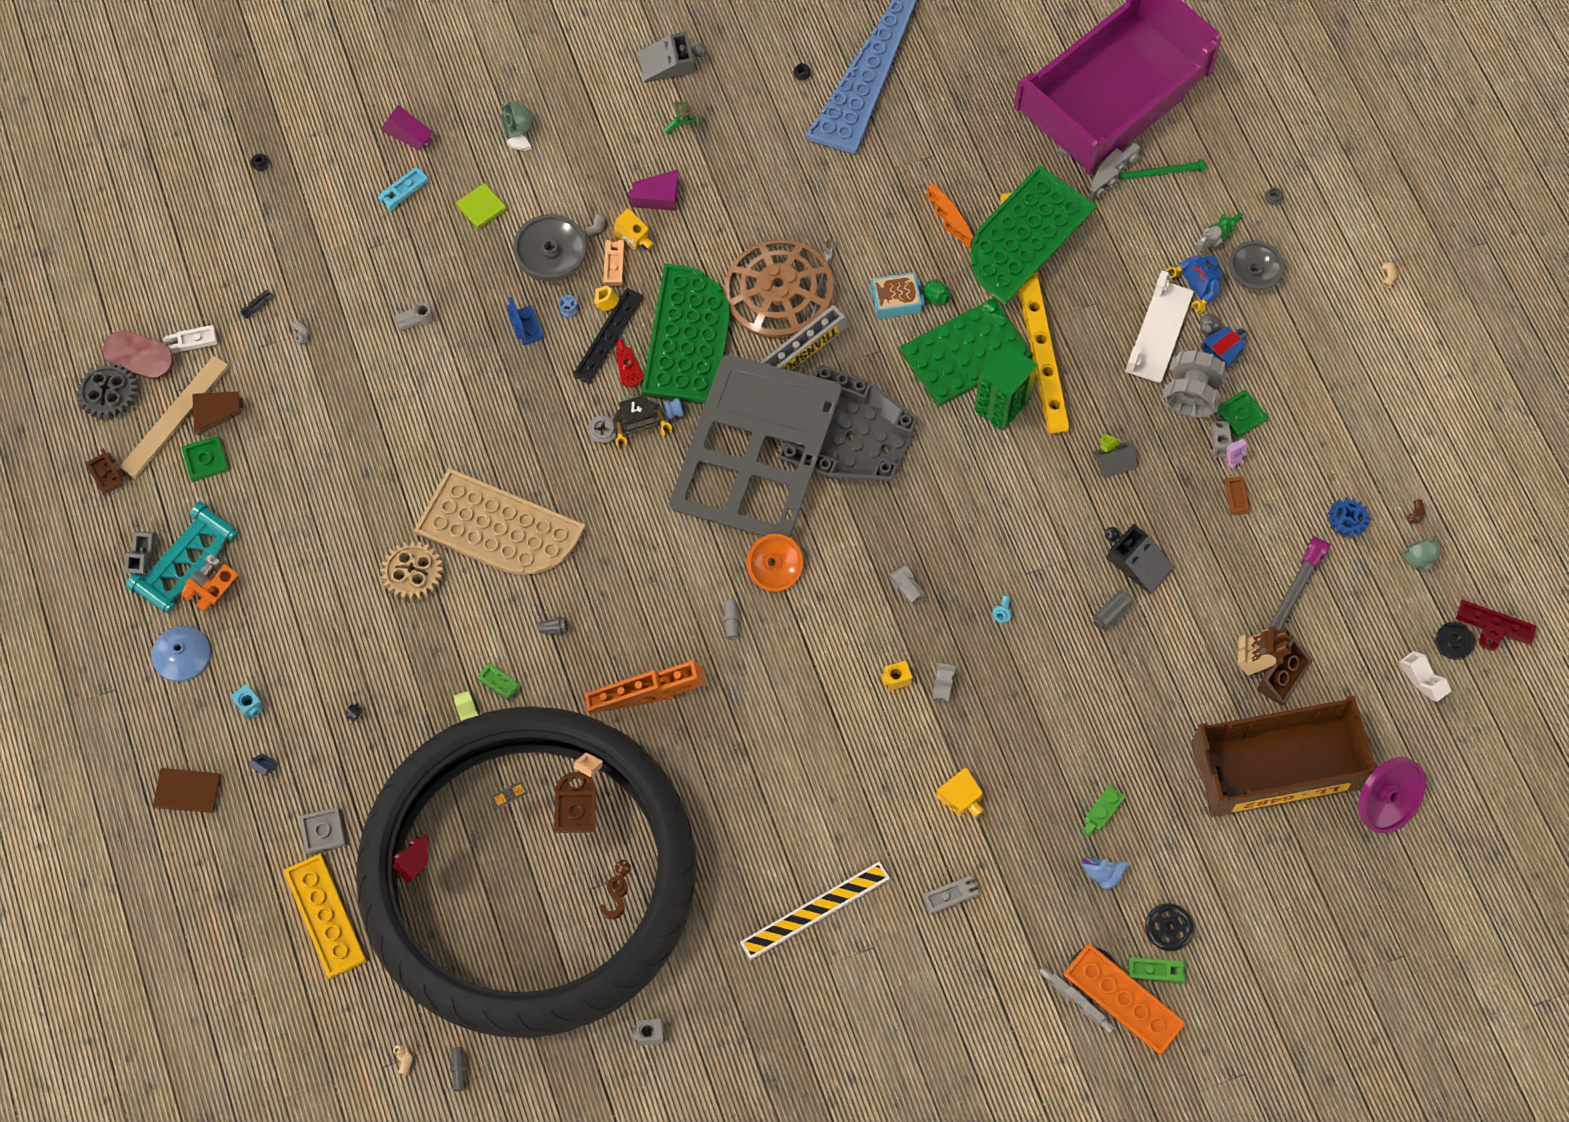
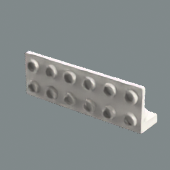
(1159, 330)

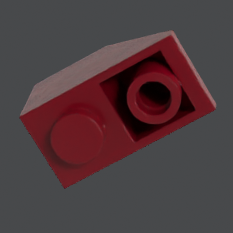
(413, 860)

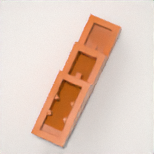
(953, 220)

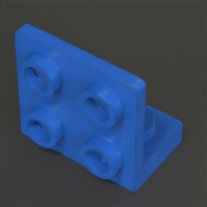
(525, 323)

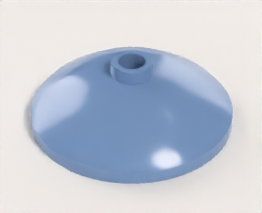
(186, 662)

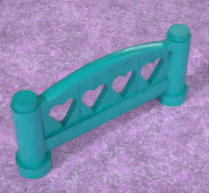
(204, 523)

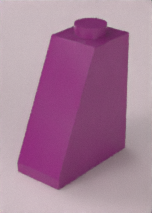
(407, 128)
(656, 192)

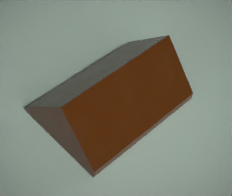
(1283, 678)

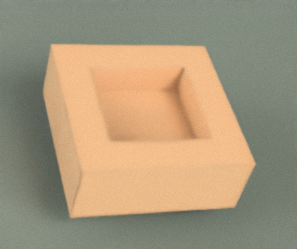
(588, 764)

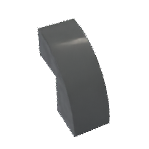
(142, 552)

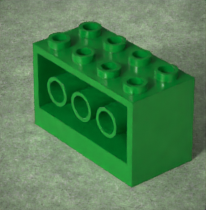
(1005, 386)

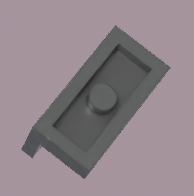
(1116, 460)

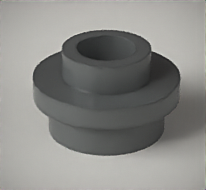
(1274, 191)

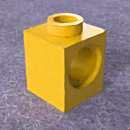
(898, 668)

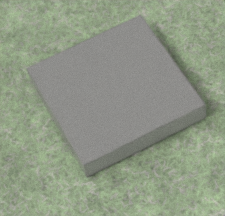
(322, 831)

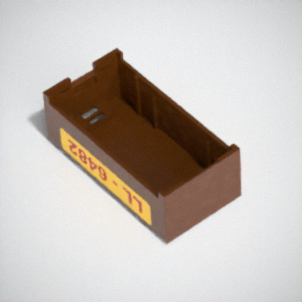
(1283, 757)

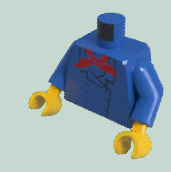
(1202, 276)

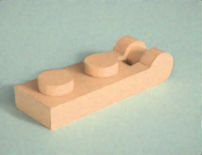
(613, 263)

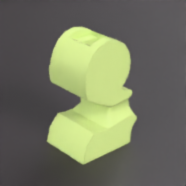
(465, 705)

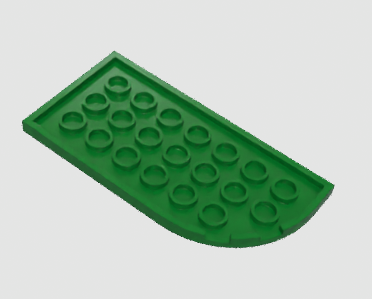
(1026, 232)
(686, 336)

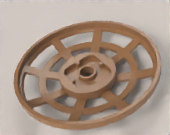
(778, 295)

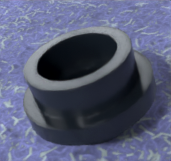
(802, 68)
(259, 166)
(353, 711)

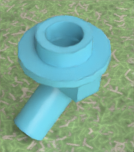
(1002, 613)

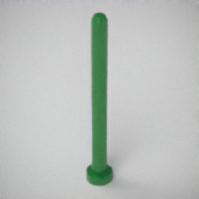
(1164, 170)

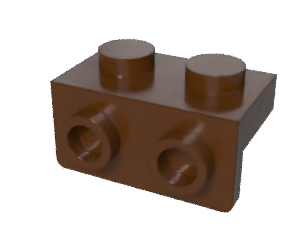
(104, 472)

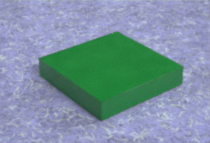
(1242, 413)
(204, 458)

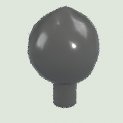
(1209, 324)

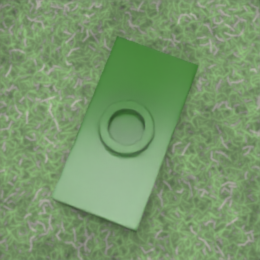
(498, 681)

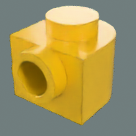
(605, 298)

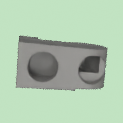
(1220, 438)

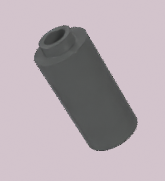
(1112, 610)

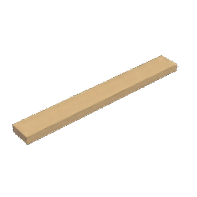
(172, 418)

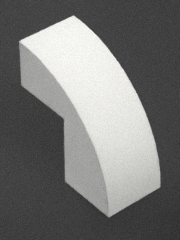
(1421, 675)

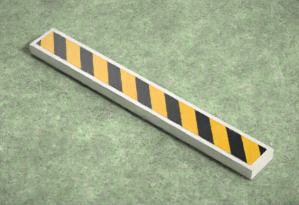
(814, 911)

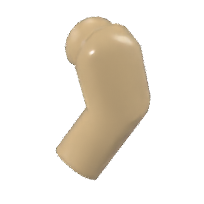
(1390, 268)

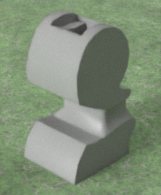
(943, 682)

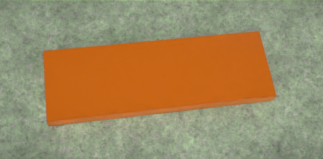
(1124, 999)

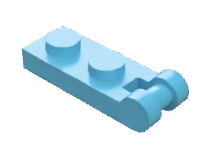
(403, 188)

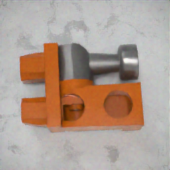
(206, 588)

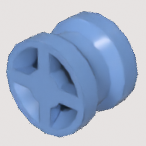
(568, 301)
(673, 408)

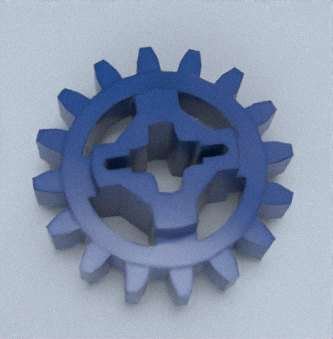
(1348, 517)

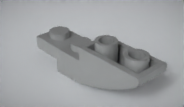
(1111, 167)

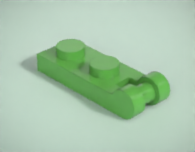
(1156, 970)

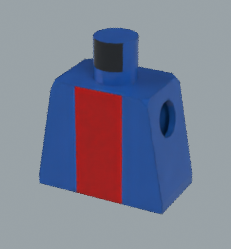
(1225, 345)

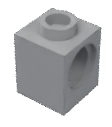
(655, 1038)

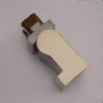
(1263, 649)

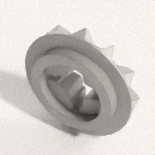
(597, 424)

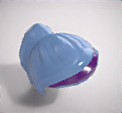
(1104, 872)

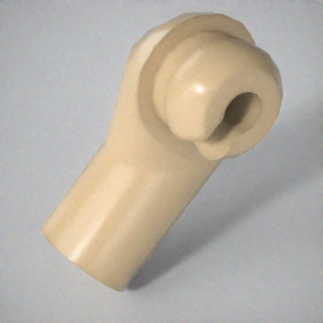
(404, 1057)

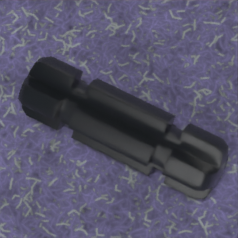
(256, 304)

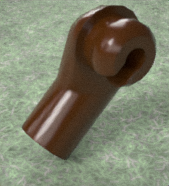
(1418, 513)

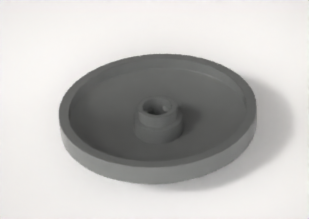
(549, 247)

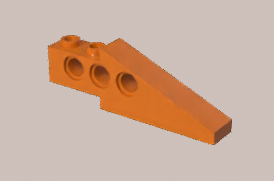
(646, 688)

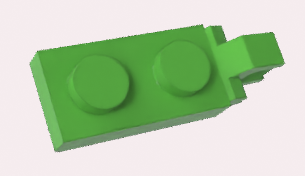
(1102, 810)

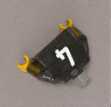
(638, 415)

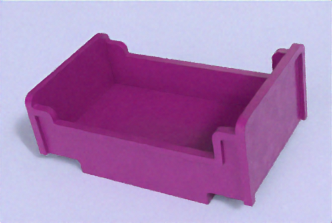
(1119, 77)

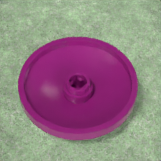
(1392, 795)

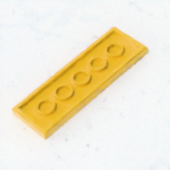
(324, 916)

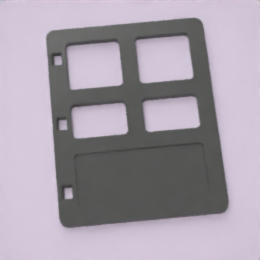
(767, 404)

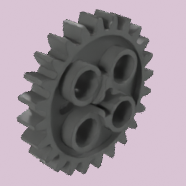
(91, 388)

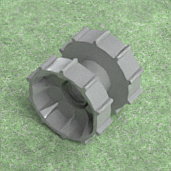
(1195, 384)

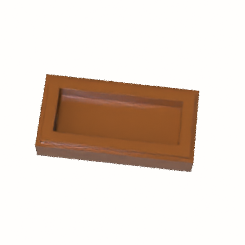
(1236, 496)

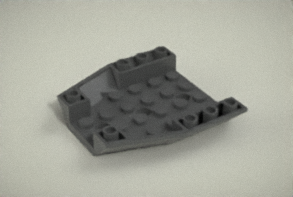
(873, 419)

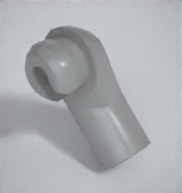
(598, 226)
(303, 332)

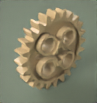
(406, 587)

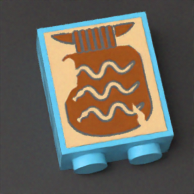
(896, 295)

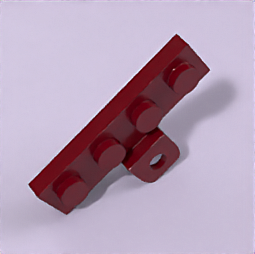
(1495, 625)

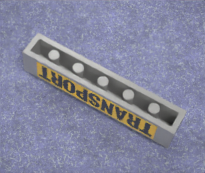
(808, 340)

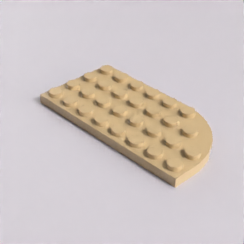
(497, 526)

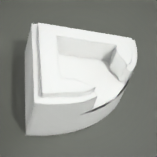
(519, 142)

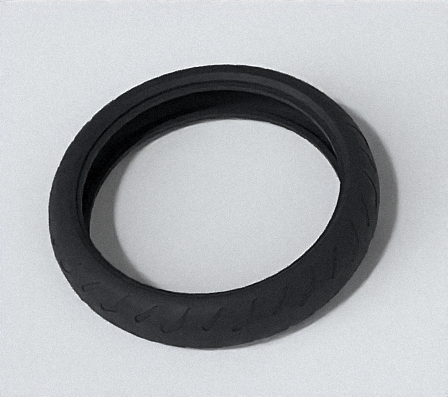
(477, 741)

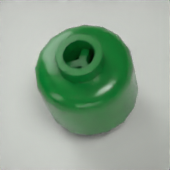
(937, 292)

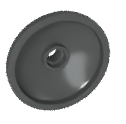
(1257, 257)

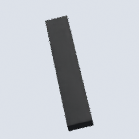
(608, 336)

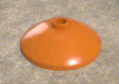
(786, 566)

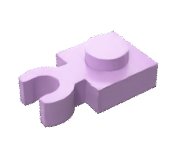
(1235, 452)

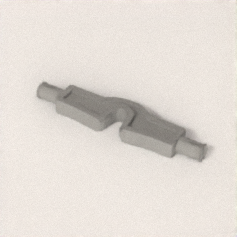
(1071, 994)

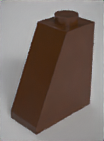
(215, 409)

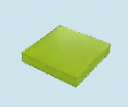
(481, 206)

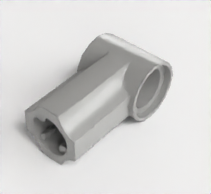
(412, 317)
(904, 581)

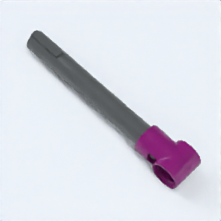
(1315, 551)

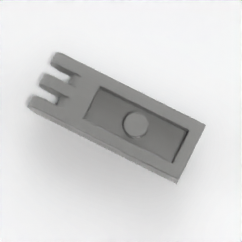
(950, 895)

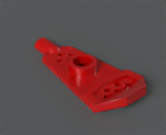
(628, 371)

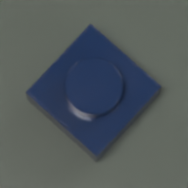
(263, 764)

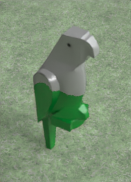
(1216, 234)

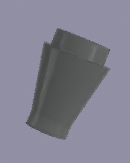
(554, 626)

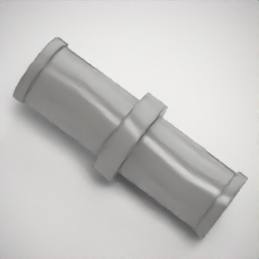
(730, 619)

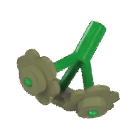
(683, 109)

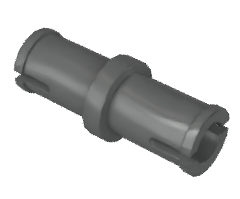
(457, 1069)

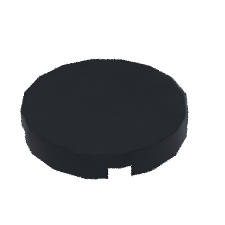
(1454, 640)

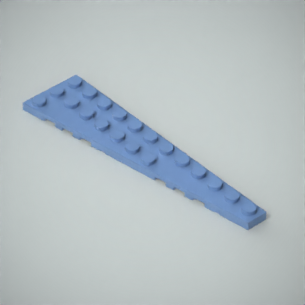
(853, 102)

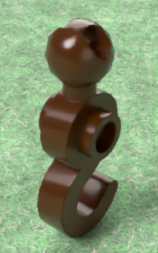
(617, 888)

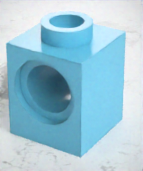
(245, 694)

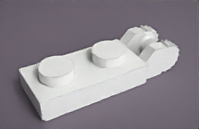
(191, 339)

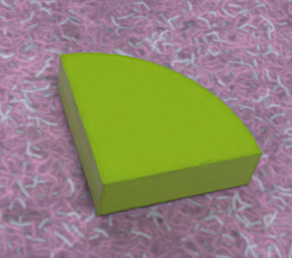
(1108, 442)

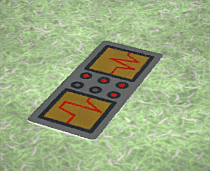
(509, 794)

